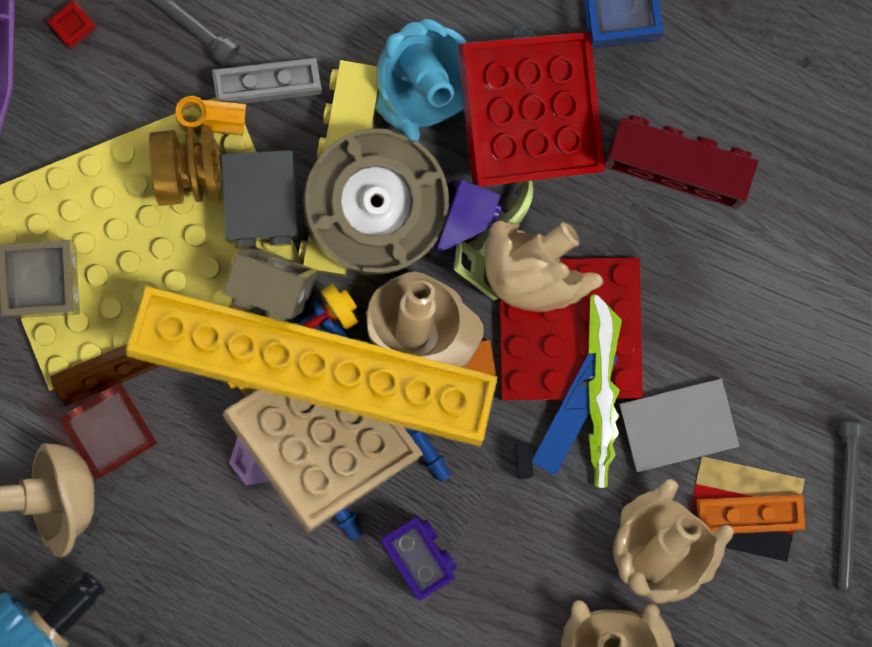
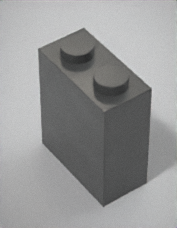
(260, 198)

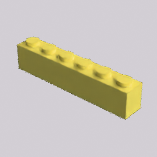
(351, 111)

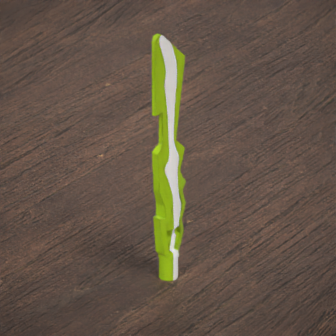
(603, 339)

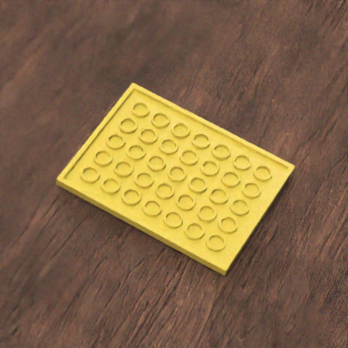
(122, 240)

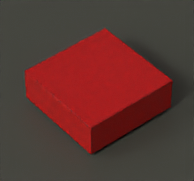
(72, 24)

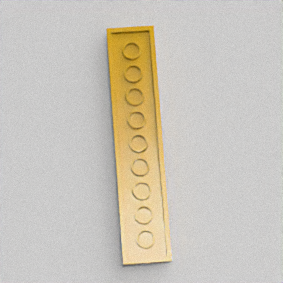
(312, 366)

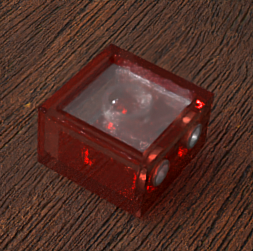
(108, 431)

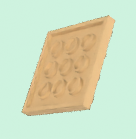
(317, 453)

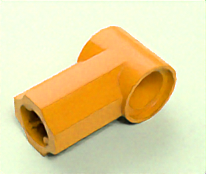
(221, 116)

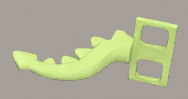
(476, 249)

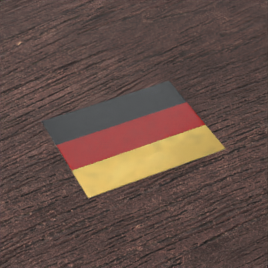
(730, 480)

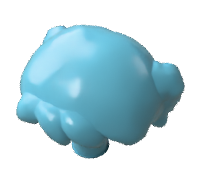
(419, 77)

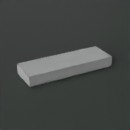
(267, 81)

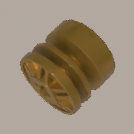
(185, 166)

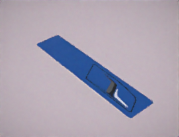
(567, 420)

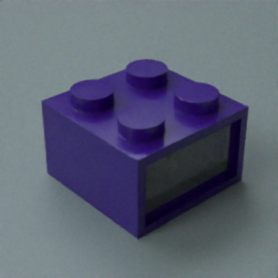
(418, 557)

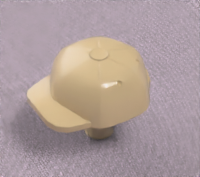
(423, 320)
(56, 496)

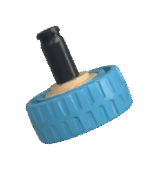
(31, 629)

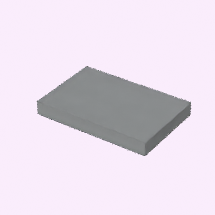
(679, 425)

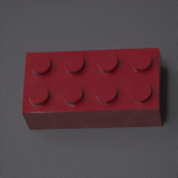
(681, 162)

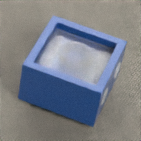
(623, 22)

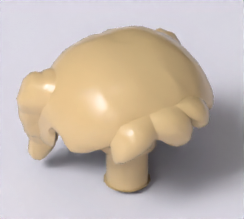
(529, 270)
(665, 547)
(615, 628)

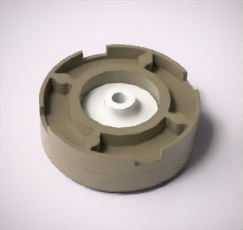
(380, 167)

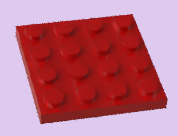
(531, 108)
(549, 347)

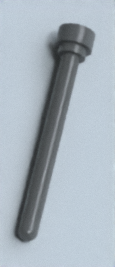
(223, 48)
(852, 435)

